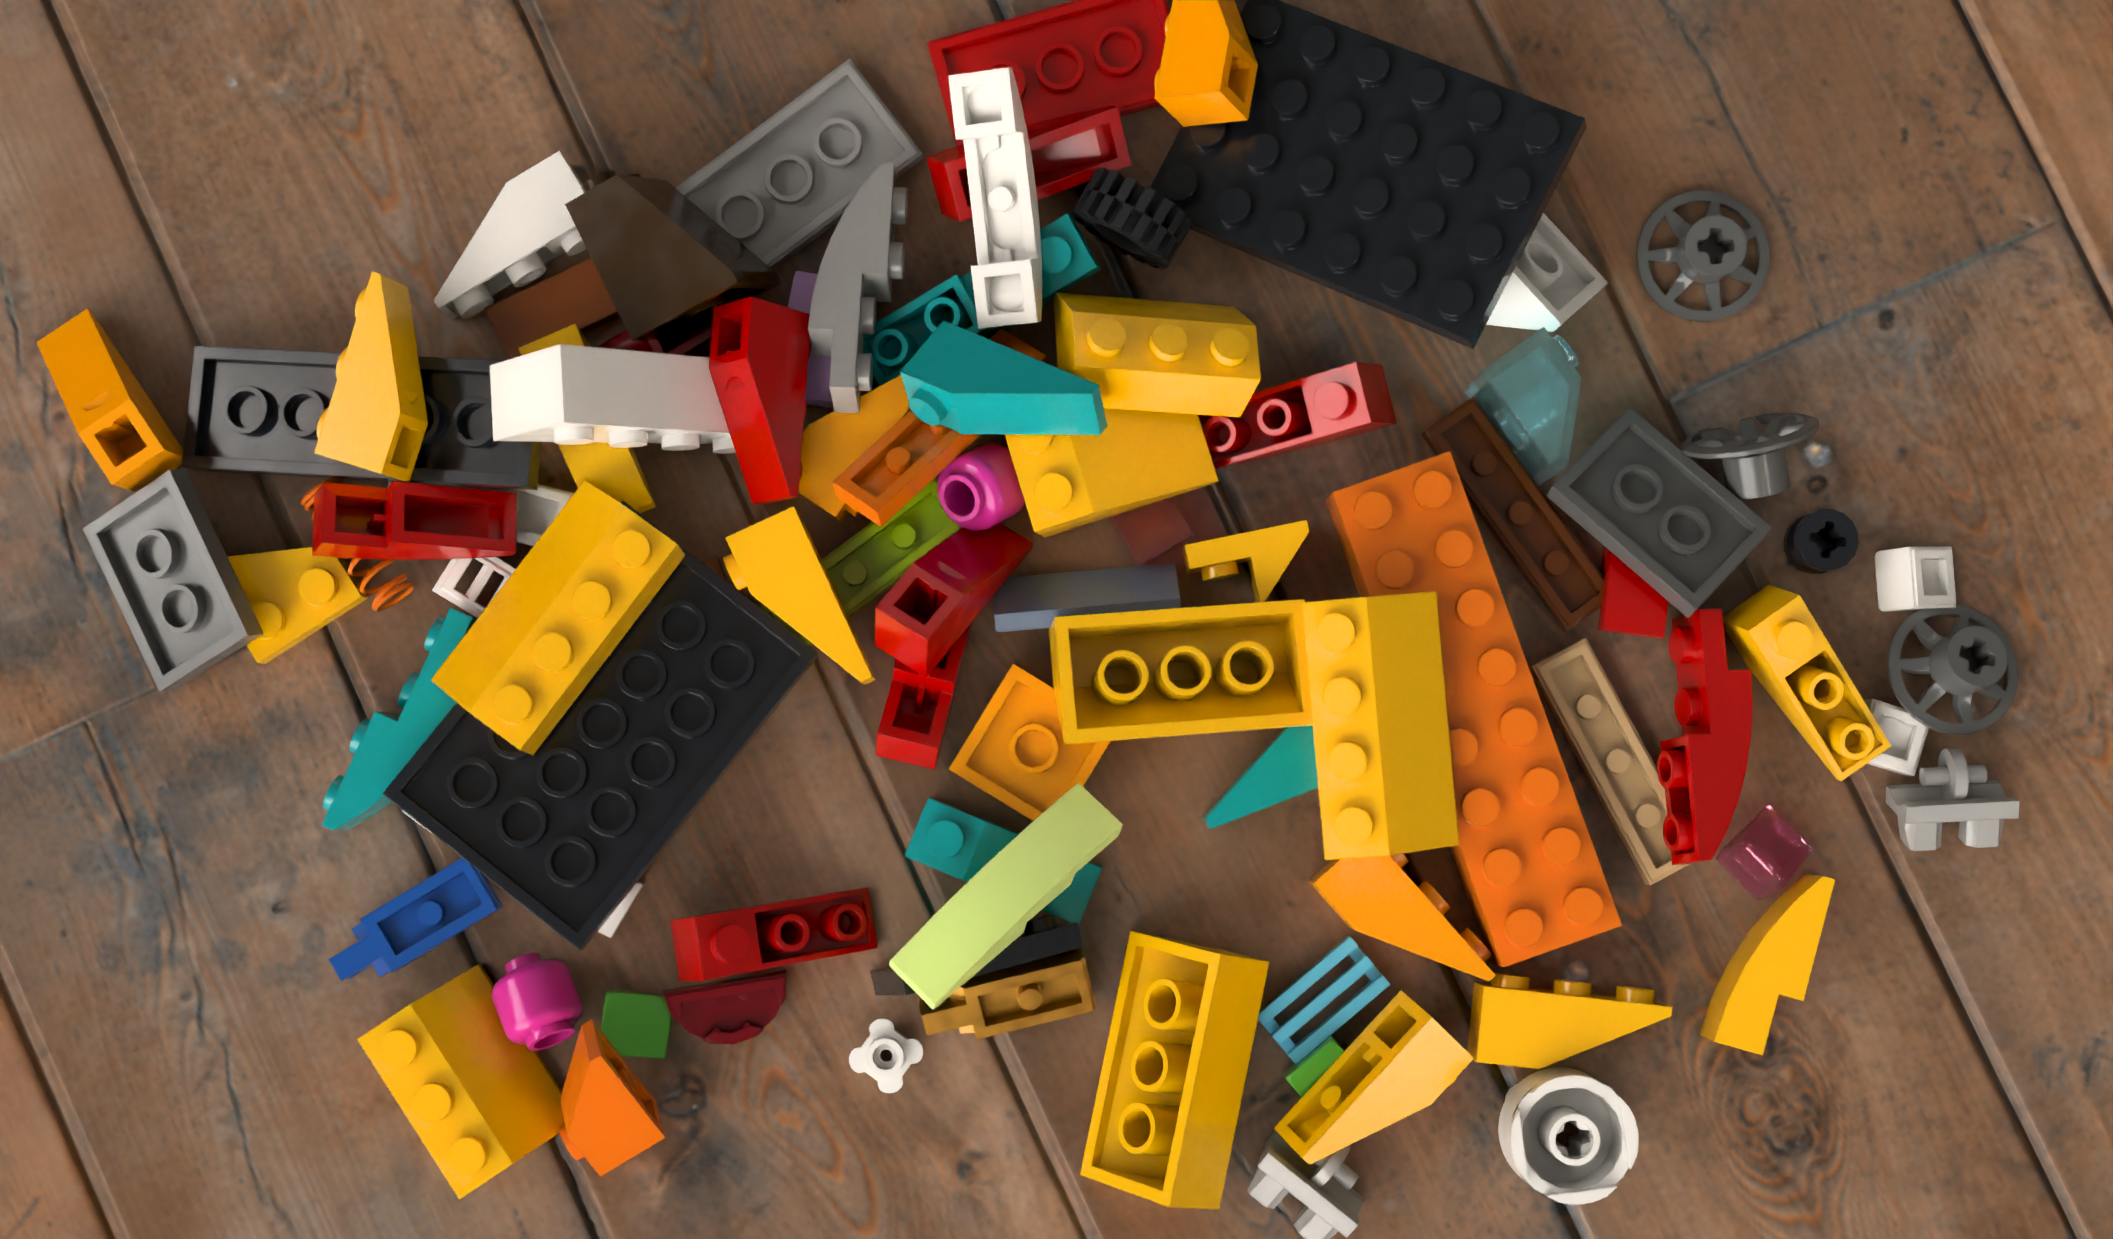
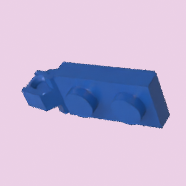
(419, 921)

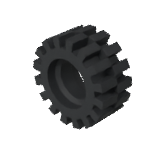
(1131, 218)

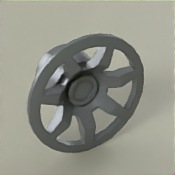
(1705, 254)
(1754, 460)
(1958, 664)

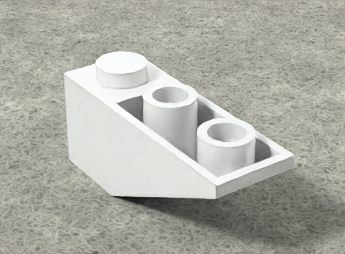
(515, 238)

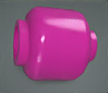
(980, 487)
(537, 1002)

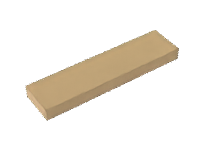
(1609, 753)

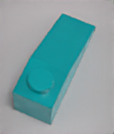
(996, 390)
(1276, 774)
(965, 843)

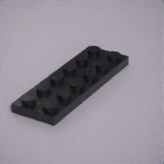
(264, 406)

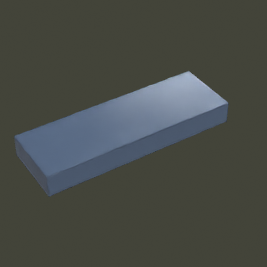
(1036, 599)

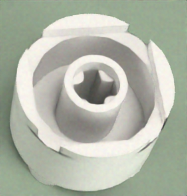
(1595, 1156)

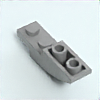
(850, 281)

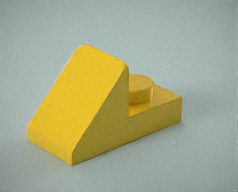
(1264, 550)

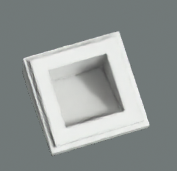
(1915, 578)

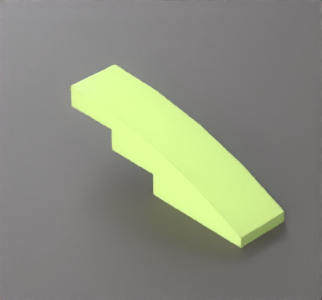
(1005, 896)

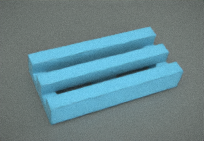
(1340, 1016)

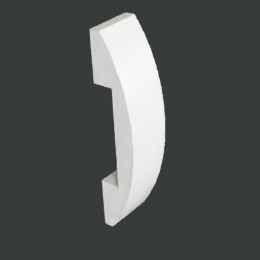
(1001, 197)

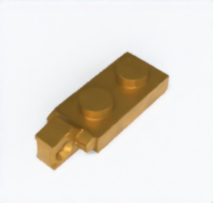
(1015, 997)

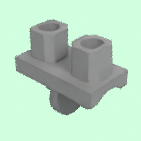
(1951, 795)
(1321, 1186)

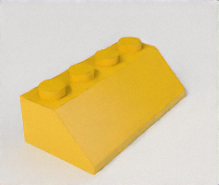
(558, 617)
(1180, 671)
(1380, 725)
(1174, 1071)

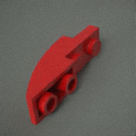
(1710, 760)

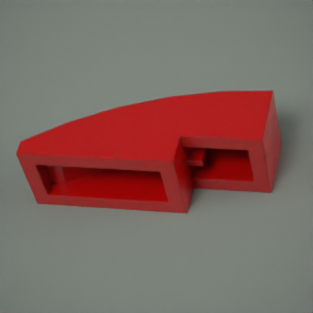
(1062, 153)
(413, 522)
(920, 709)

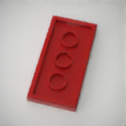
(1065, 56)

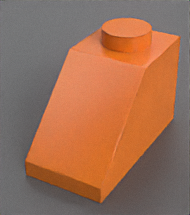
(605, 1105)

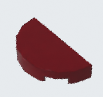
(728, 1008)

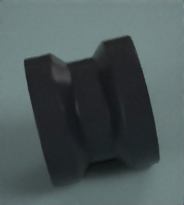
(1806, 542)

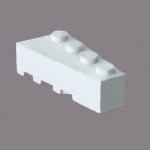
(608, 398)

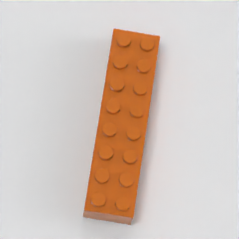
(1518, 819)

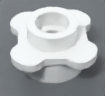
(885, 1037)

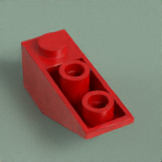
(761, 384)
(1302, 415)
(945, 594)
(772, 934)

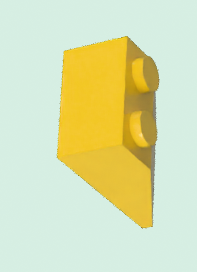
(1094, 477)

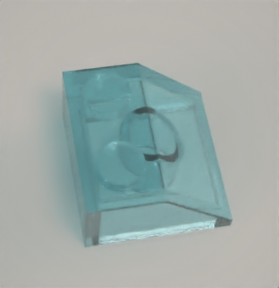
(1533, 401)

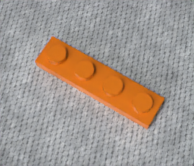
(907, 458)

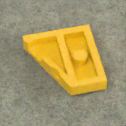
(293, 596)

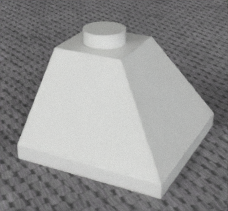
(1546, 283)

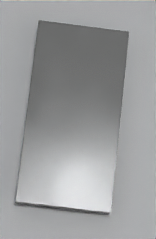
(802, 166)

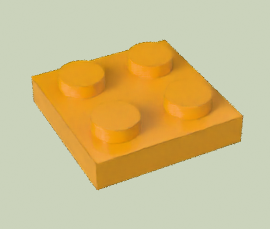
(1021, 749)

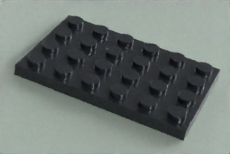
(1374, 171)
(621, 765)

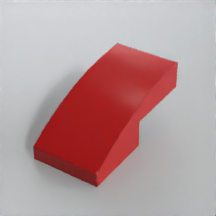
(1629, 602)

